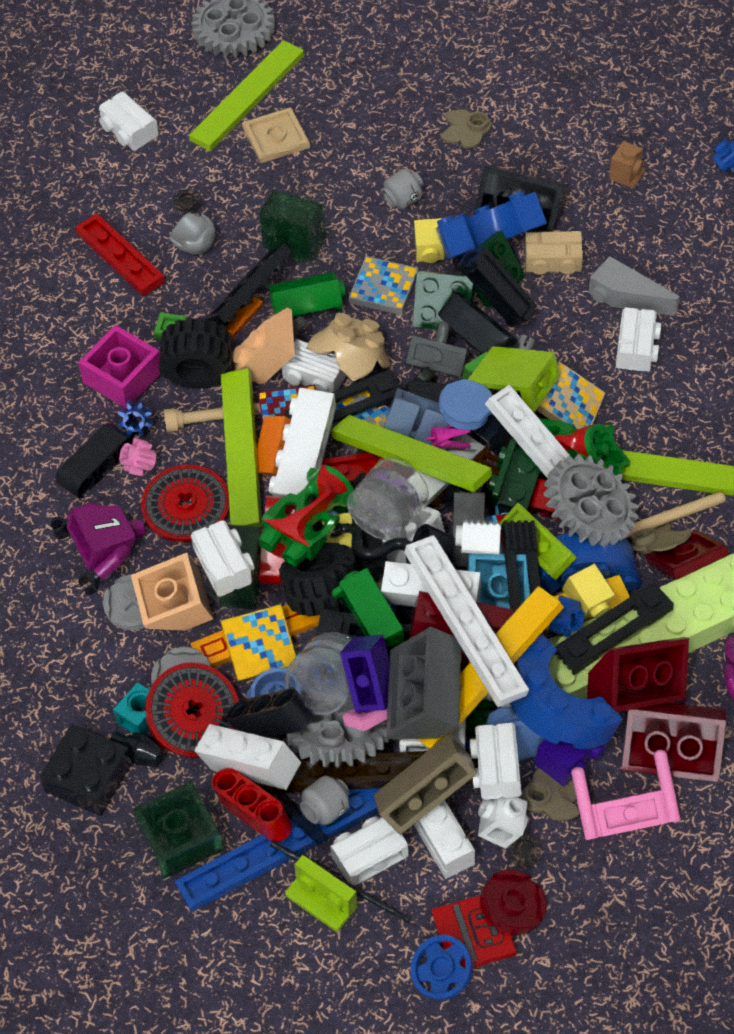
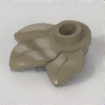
(466, 127)
(658, 539)
(557, 800)

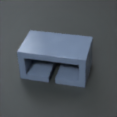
(413, 416)

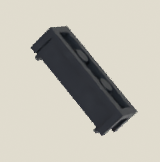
(497, 285)

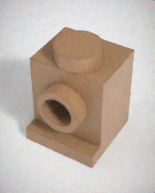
(627, 165)

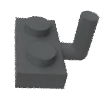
(437, 353)

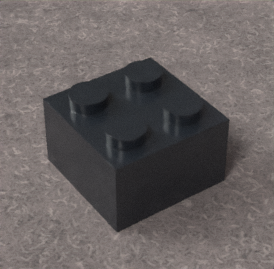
(86, 769)

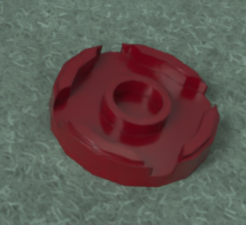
(513, 902)

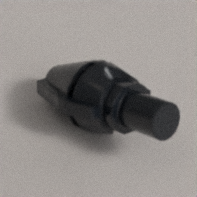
(142, 748)

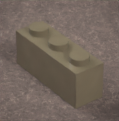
(424, 784)

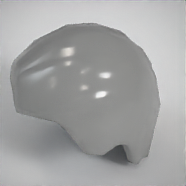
(193, 234)

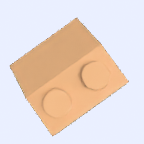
(267, 347)
(172, 595)

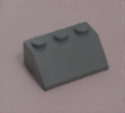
(424, 686)

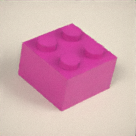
(120, 366)

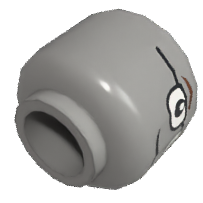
(402, 189)
(325, 800)

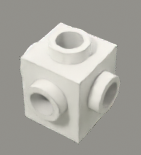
(502, 820)

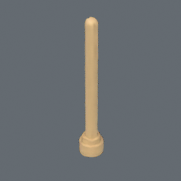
(176, 419)
(679, 512)

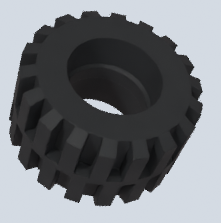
(195, 353)
(311, 582)

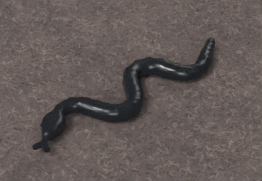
(372, 553)

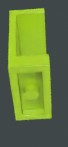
(525, 371)

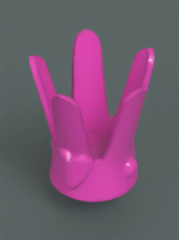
(440, 438)

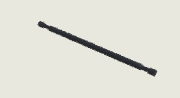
(359, 892)

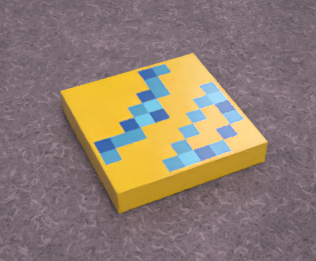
(258, 642)

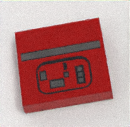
(469, 925)

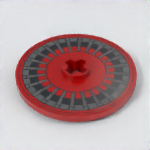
(163, 507)
(169, 699)

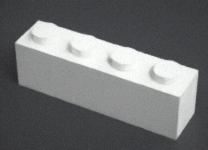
(304, 441)

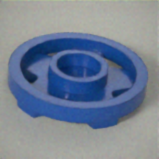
(442, 967)

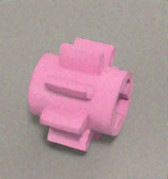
(137, 457)

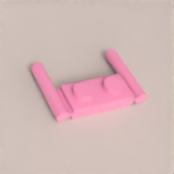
(627, 812)

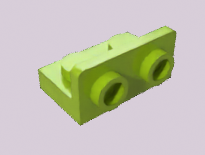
(322, 894)

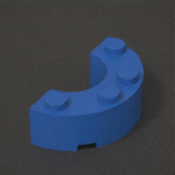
(512, 218)
(609, 560)
(554, 712)

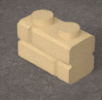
(553, 252)

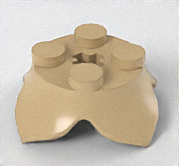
(355, 344)

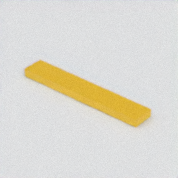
(515, 638)

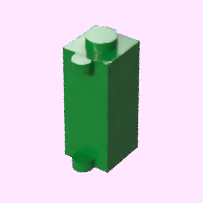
(308, 294)
(369, 607)

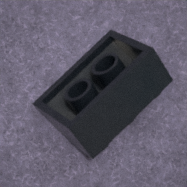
(500, 183)

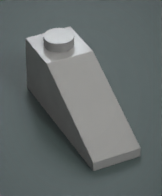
(627, 288)

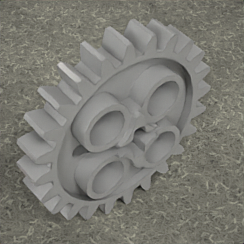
(233, 25)
(591, 500)
(331, 741)

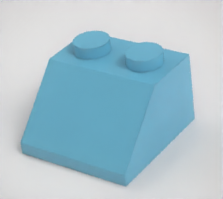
(494, 578)

